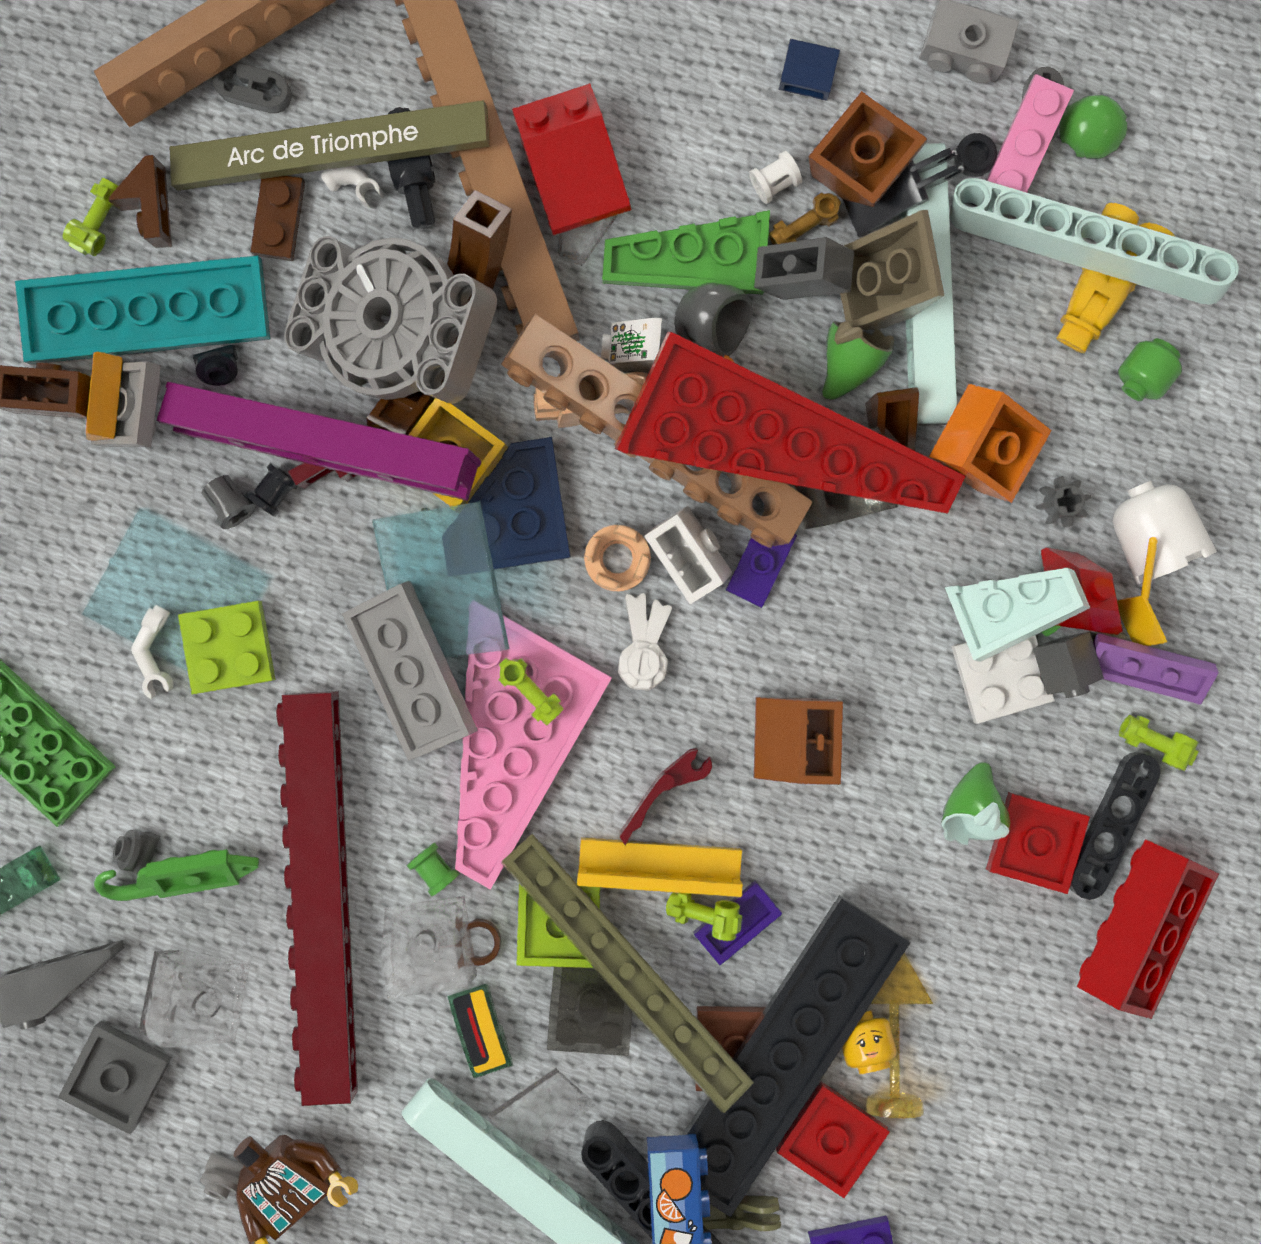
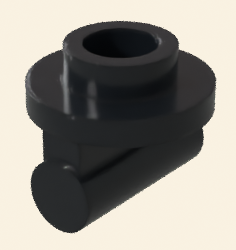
(217, 365)

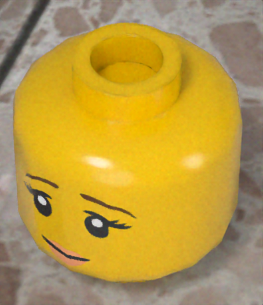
(870, 1045)

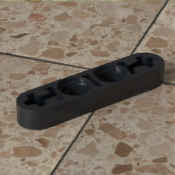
(1119, 828)

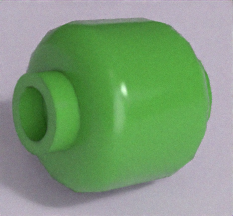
(1150, 370)

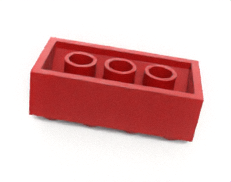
(1146, 930)

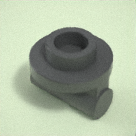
(135, 850)

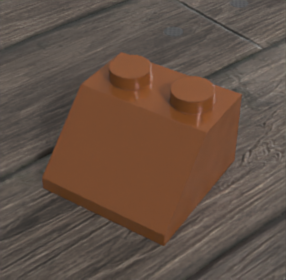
(864, 152)

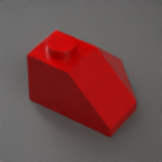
(1097, 586)

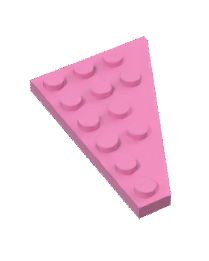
(512, 754)

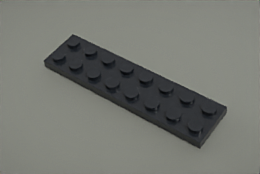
(794, 1046)

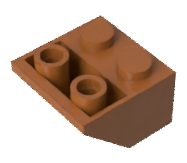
(798, 740)

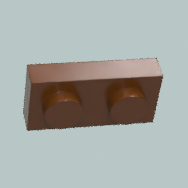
(278, 217)

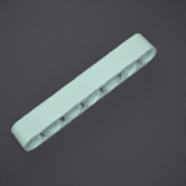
(1109, 234)
(932, 330)
(508, 1169)

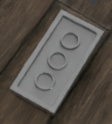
(409, 671)

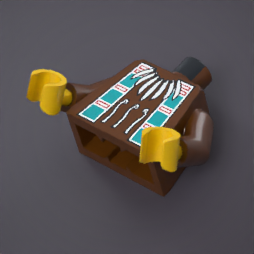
(285, 1184)

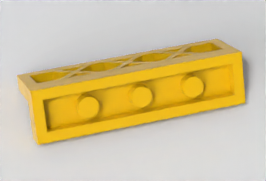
(660, 867)

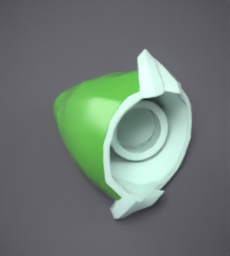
(975, 809)

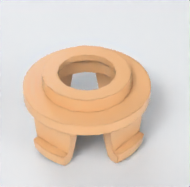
(617, 535)

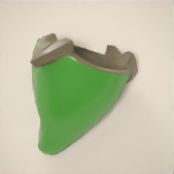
(853, 357)

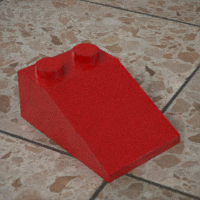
(571, 159)

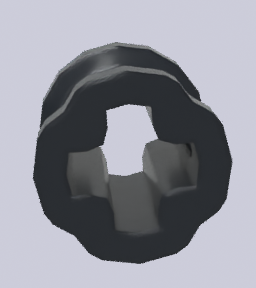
(272, 489)

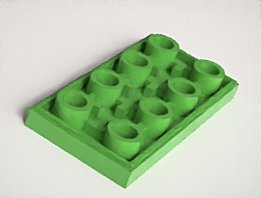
(44, 752)

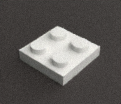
(1002, 682)

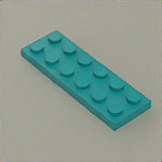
(142, 309)

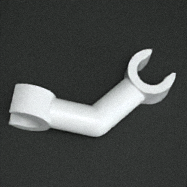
(151, 625)

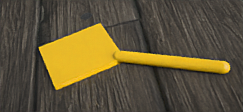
(1137, 611)

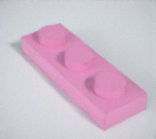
(1030, 134)

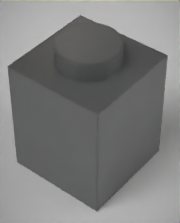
(1068, 664)

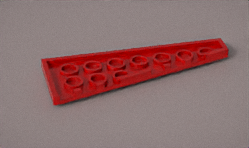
(737, 422)

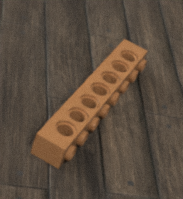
(539, 339)

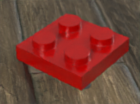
(1040, 843)
(832, 1139)

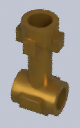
(823, 213)

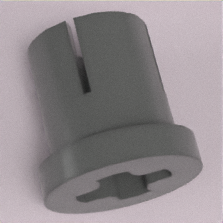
(227, 502)

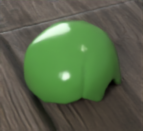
(1093, 126)

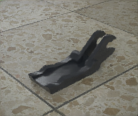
(903, 194)

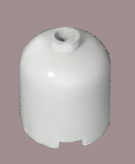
(1168, 516)

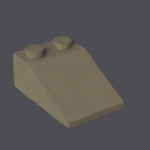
(893, 274)

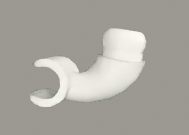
(351, 176)

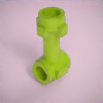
(85, 235)
(514, 674)
(1178, 751)
(723, 917)

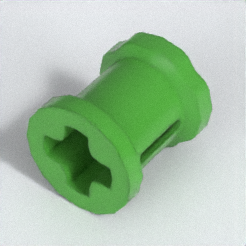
(433, 869)

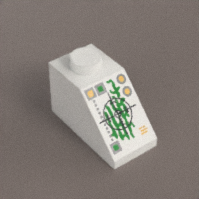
(632, 344)

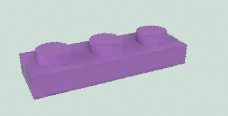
(1154, 669)

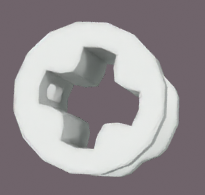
(775, 177)

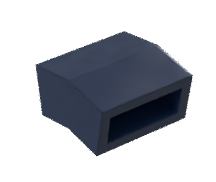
(809, 69)

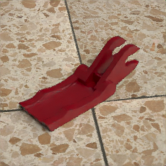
(674, 775)

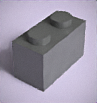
(804, 269)

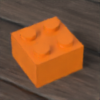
(991, 442)

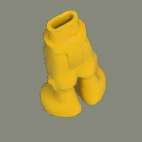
(1098, 295)

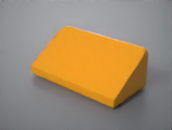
(103, 396)

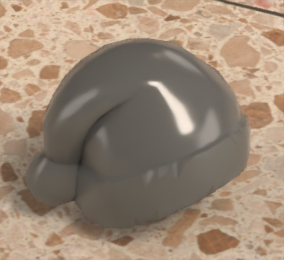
(714, 317)

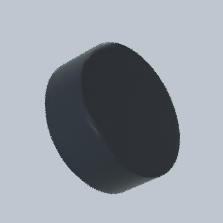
(976, 154)

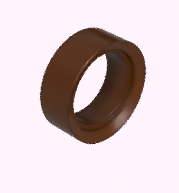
(478, 961)

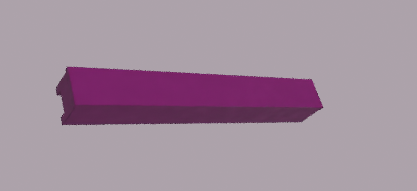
(320, 441)

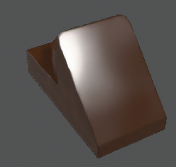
(147, 190)

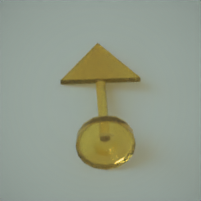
(899, 988)

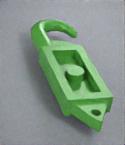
(180, 876)

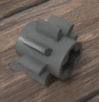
(1061, 490)

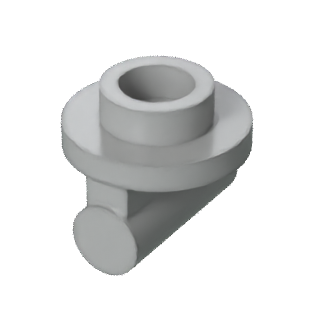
(221, 1177)

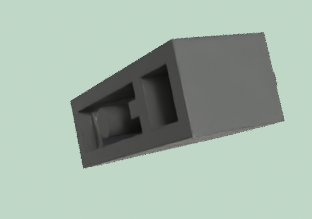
(41, 987)

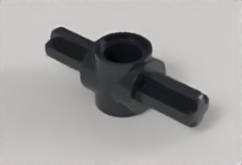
(414, 180)

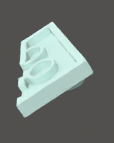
(1012, 610)

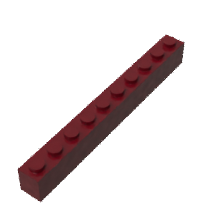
(318, 898)

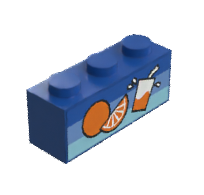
(676, 1190)

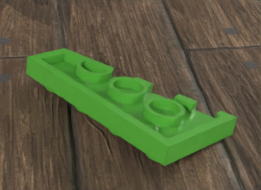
(689, 255)

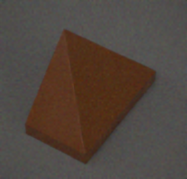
(895, 415)

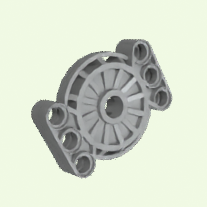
(342, 307)

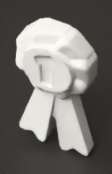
(643, 662)

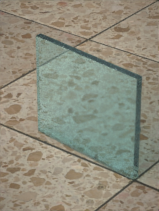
(171, 571)
(451, 572)

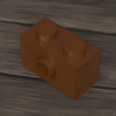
(44, 391)

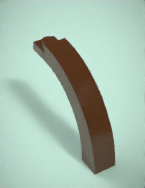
(475, 250)

